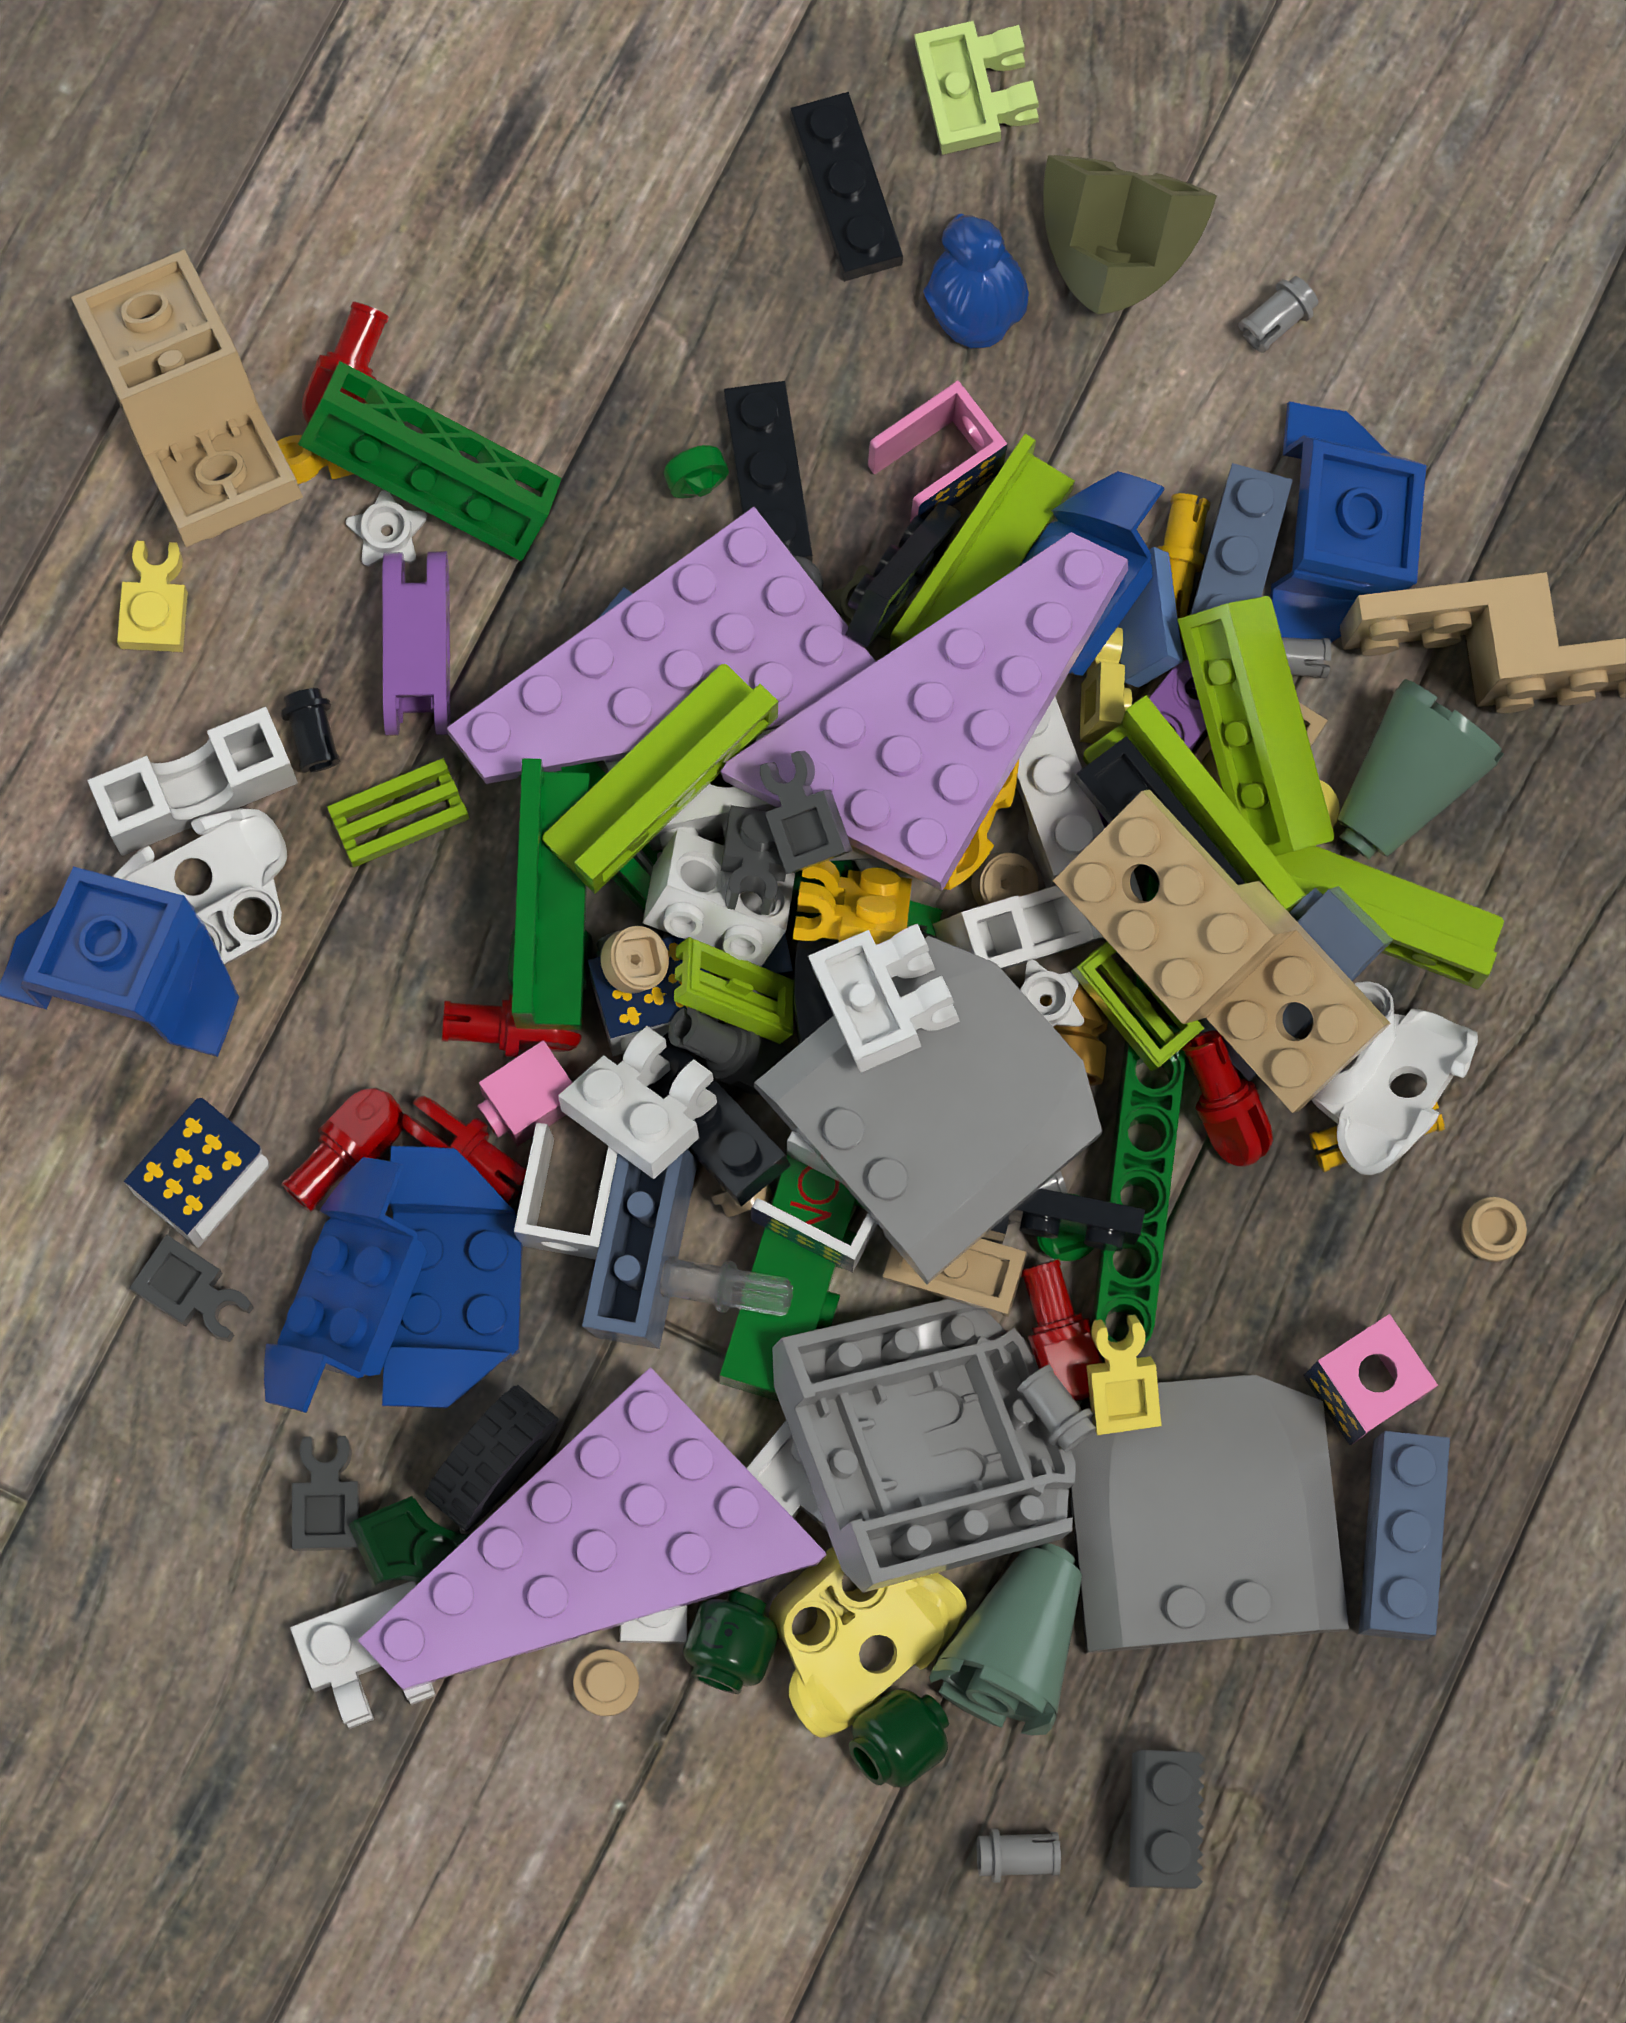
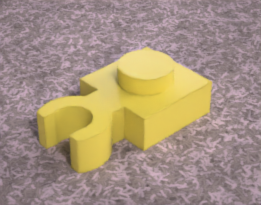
(153, 610)
(1103, 692)
(1123, 1387)

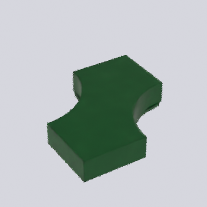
(402, 1542)

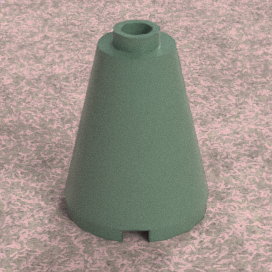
(1413, 771)
(1016, 1643)

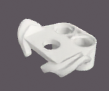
(244, 857)
(1372, 1120)

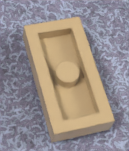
(980, 1277)

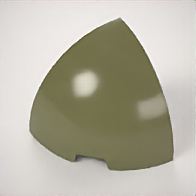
(1119, 230)

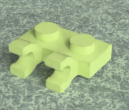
(959, 89)

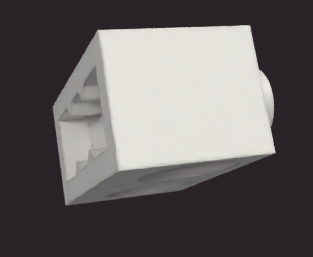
(689, 901)

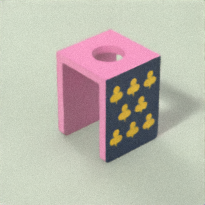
(947, 406)
(1345, 1398)

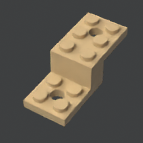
(186, 398)
(1507, 638)
(1220, 951)

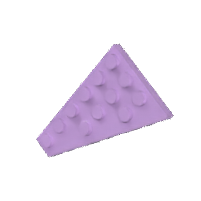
(612, 683)
(943, 718)
(609, 1531)

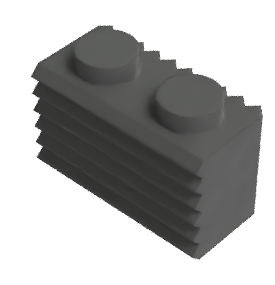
(1165, 1819)

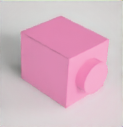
(524, 1094)

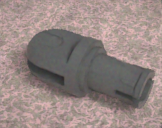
(729, 1051)

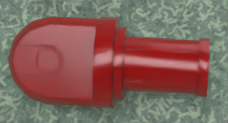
(353, 348)
(497, 1026)
(1228, 1103)
(358, 1129)
(471, 1144)
(1061, 1336)

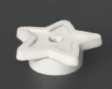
(381, 514)
(1057, 986)

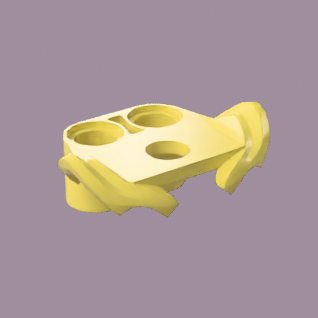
(828, 1677)

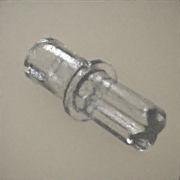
(725, 1286)

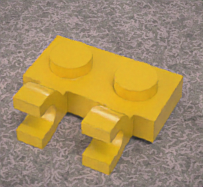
(848, 906)

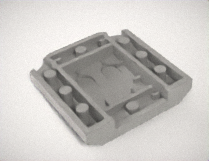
(949, 1130)
(922, 1441)
(1209, 1520)

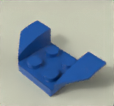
(1110, 518)
(1352, 524)
(128, 955)
(470, 1285)
(350, 1290)

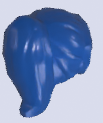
(976, 284)

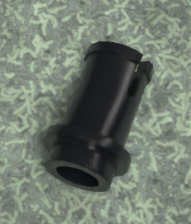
(311, 729)

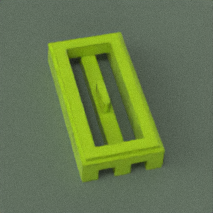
(388, 791)
(734, 1000)
(1120, 1015)

